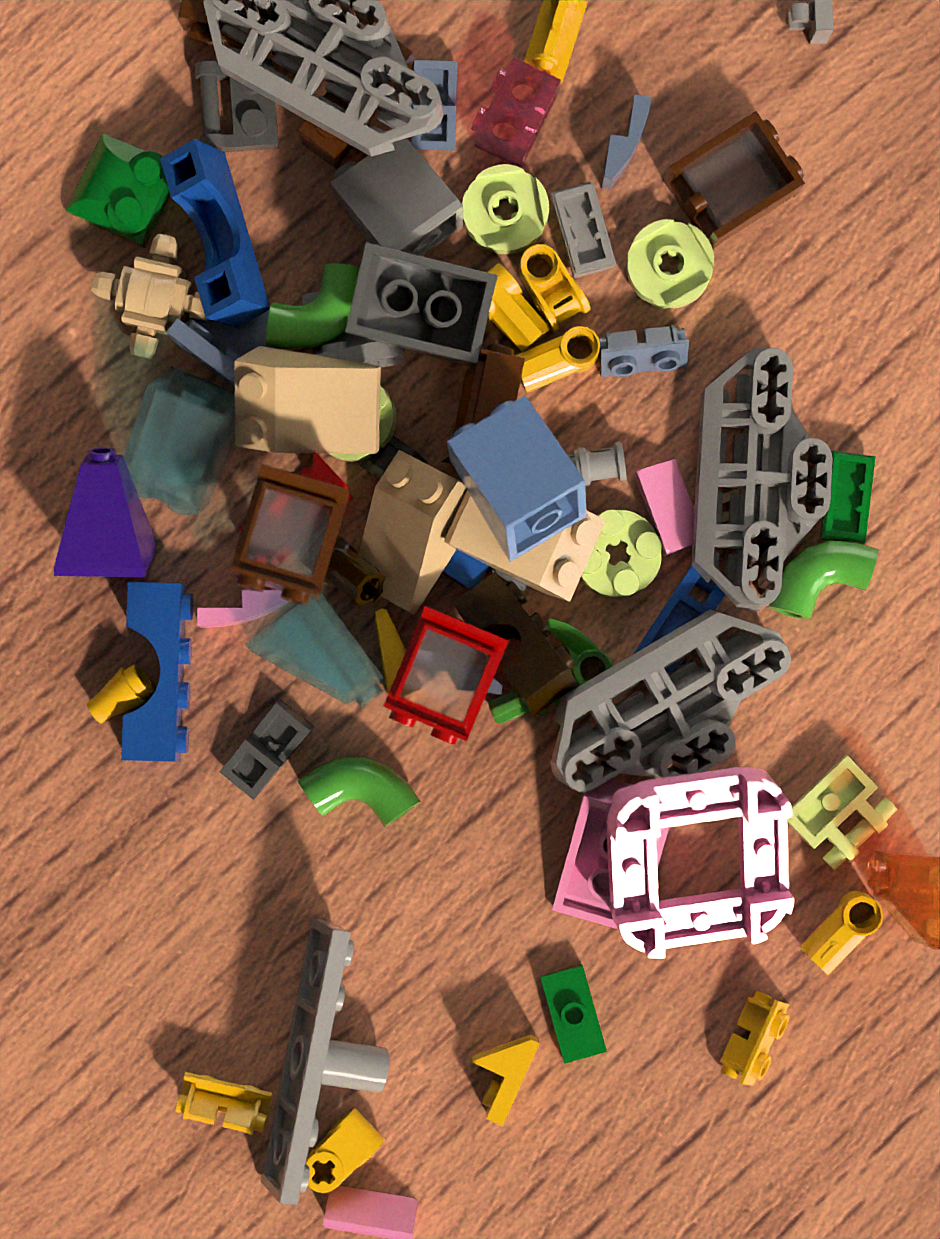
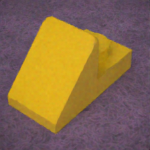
(512, 1063)

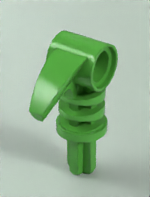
(580, 647)

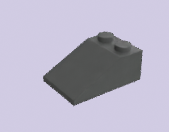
(421, 304)

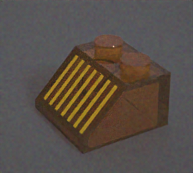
(909, 891)

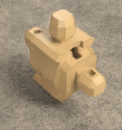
(151, 295)

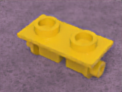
(555, 35)
(751, 1055)
(205, 1096)

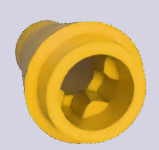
(123, 692)

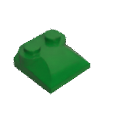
(121, 190)

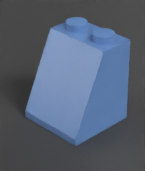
(518, 477)

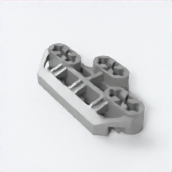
(326, 46)
(766, 471)
(677, 710)

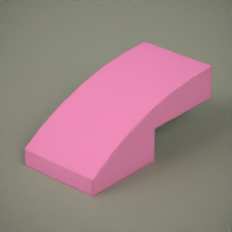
(253, 606)

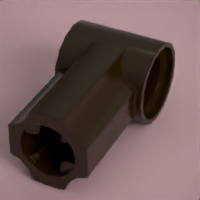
(353, 574)

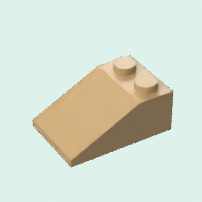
(306, 403)
(408, 528)
(548, 568)

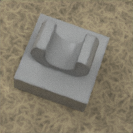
(815, 16)

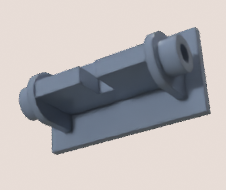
(663, 351)

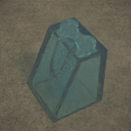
(181, 440)
(320, 651)

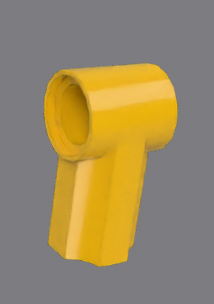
(513, 313)
(552, 360)
(838, 935)

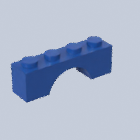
(205, 189)
(156, 727)

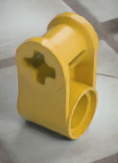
(552, 289)
(347, 1146)

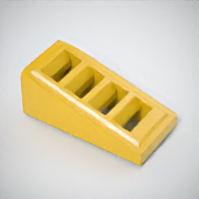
(390, 645)

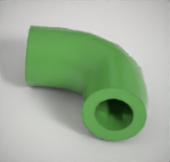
(318, 320)
(819, 567)
(363, 781)

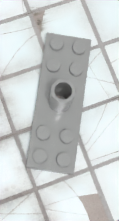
(314, 1061)

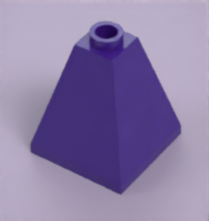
(105, 522)

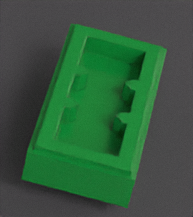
(849, 498)
(573, 1013)

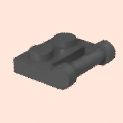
(252, 113)

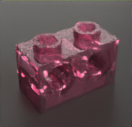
(524, 115)

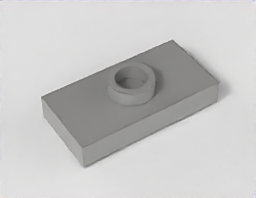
(583, 230)

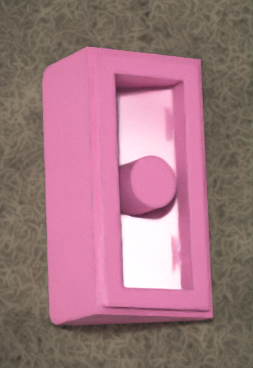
(667, 505)
(370, 1213)

